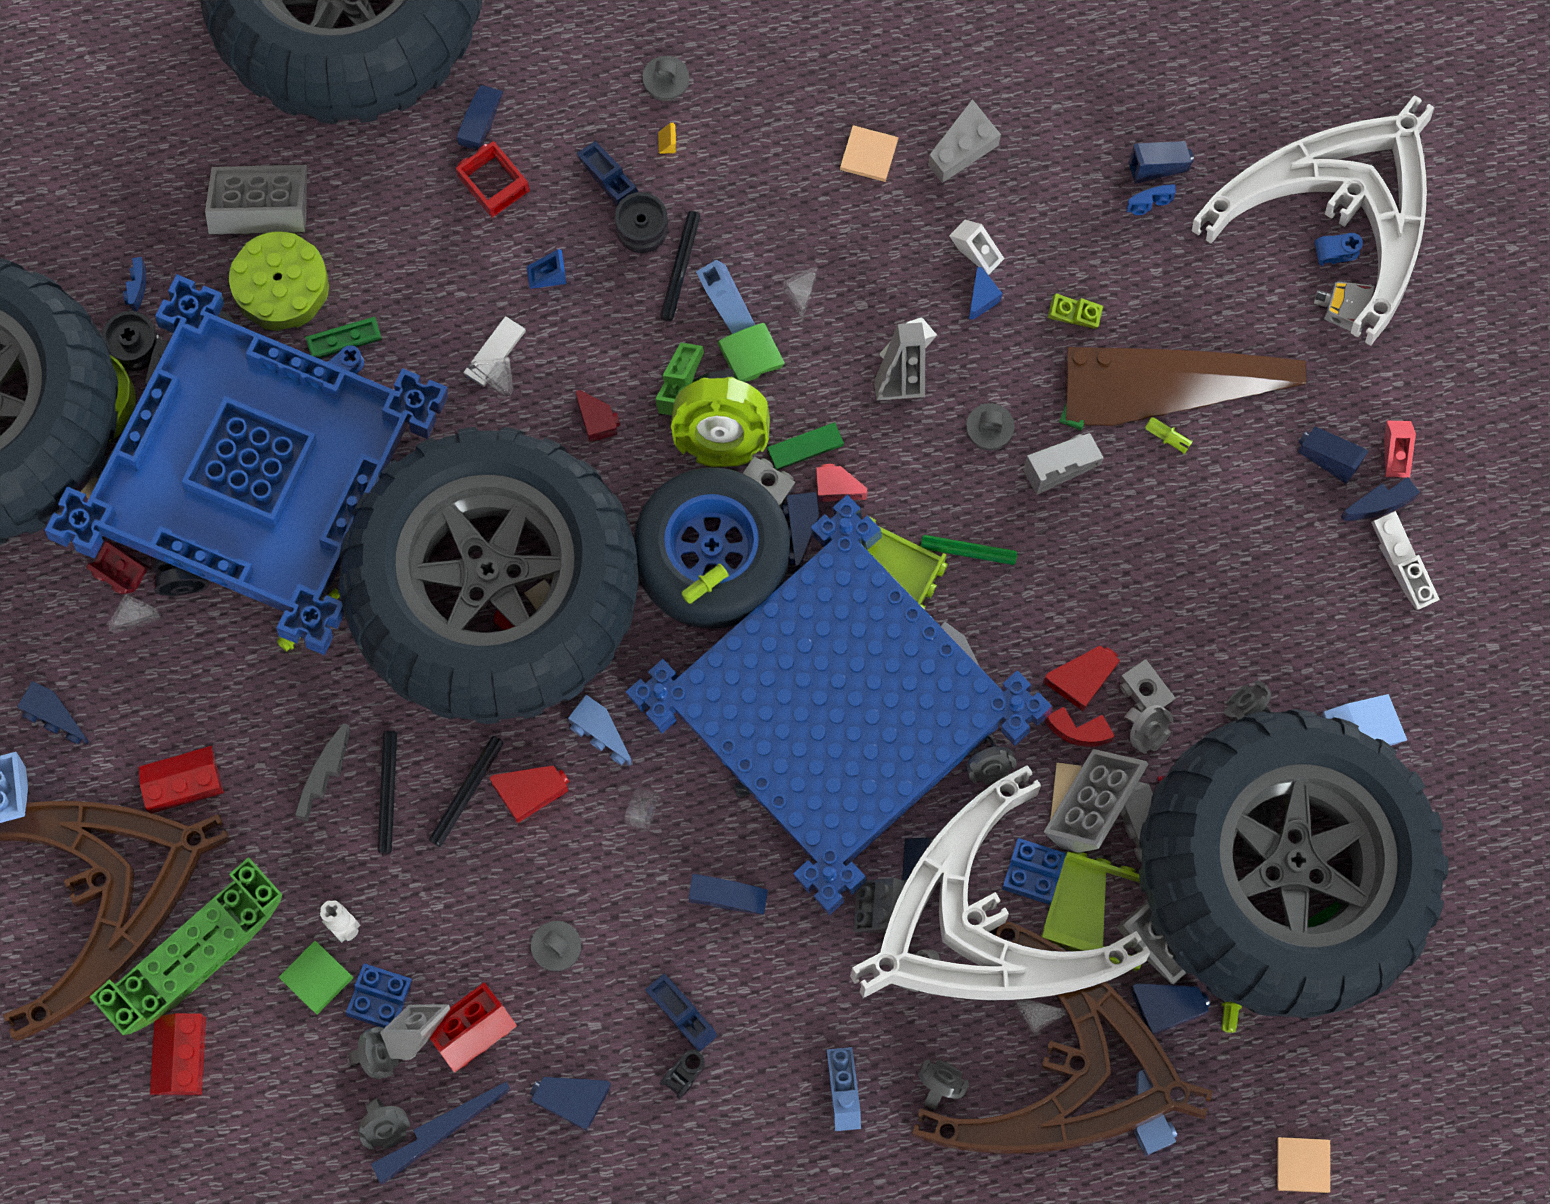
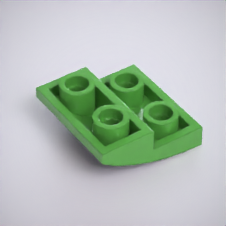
(751, 352)
(315, 977)

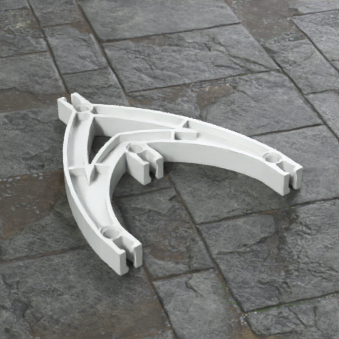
(1315, 167)
(1005, 968)

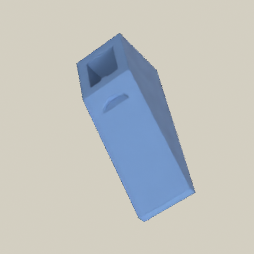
(725, 296)
(594, 720)
(844, 1089)
(1156, 1133)

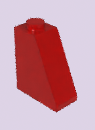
(1083, 677)
(529, 789)

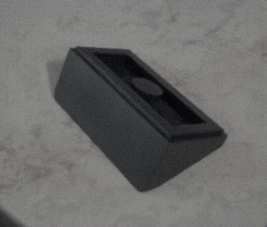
(913, 851)

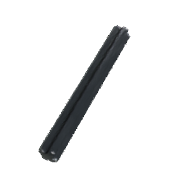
(680, 266)
(466, 791)
(387, 792)

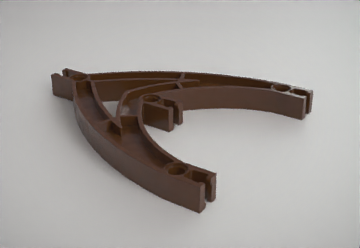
(114, 938)
(1046, 1123)

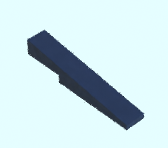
(435, 1132)

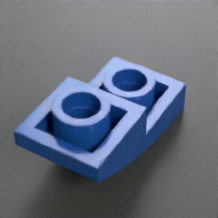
(1143, 201)
(136, 287)

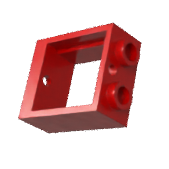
(504, 197)

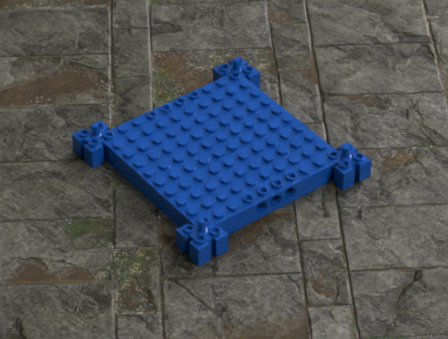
(247, 463)
(839, 703)

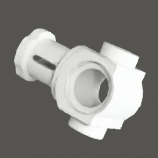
(339, 920)

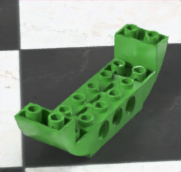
(191, 952)

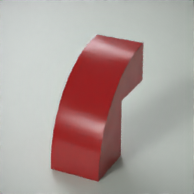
(1088, 735)

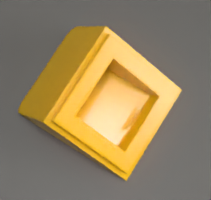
(667, 139)

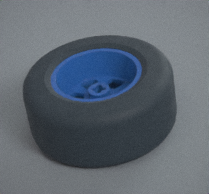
(685, 504)

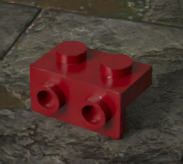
(118, 568)

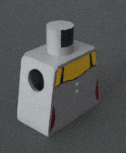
(1344, 303)

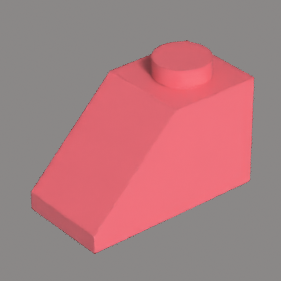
(1399, 448)
(836, 483)

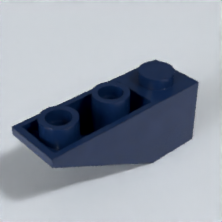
(802, 514)
(45, 705)

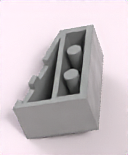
(964, 143)
(903, 365)
(1062, 462)
(1136, 812)

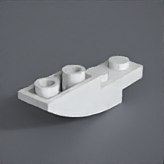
(1404, 563)

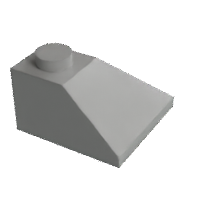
(412, 1029)

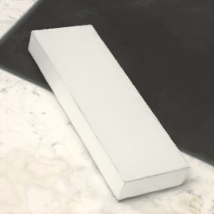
(498, 345)

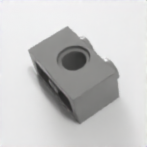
(763, 469)
(1145, 676)

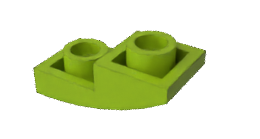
(1075, 312)

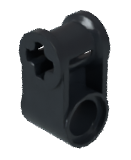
(683, 1074)

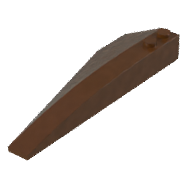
(1137, 384)

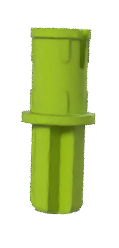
(1168, 434)
(704, 584)
(1230, 1016)

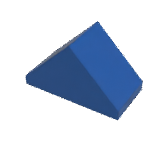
(547, 271)
(985, 294)

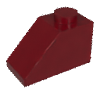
(597, 417)

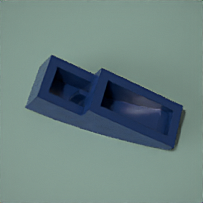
(479, 117)
(606, 172)
(1382, 501)
(727, 894)
(681, 1012)

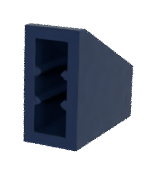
(1159, 160)
(1332, 453)
(1168, 1005)
(571, 1098)

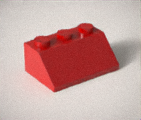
(180, 780)
(471, 1027)
(178, 1054)

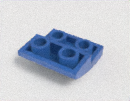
(1034, 871)
(378, 996)

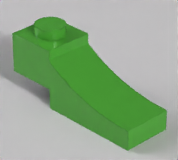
(678, 375)

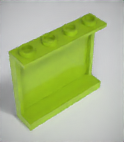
(909, 564)
(1078, 903)

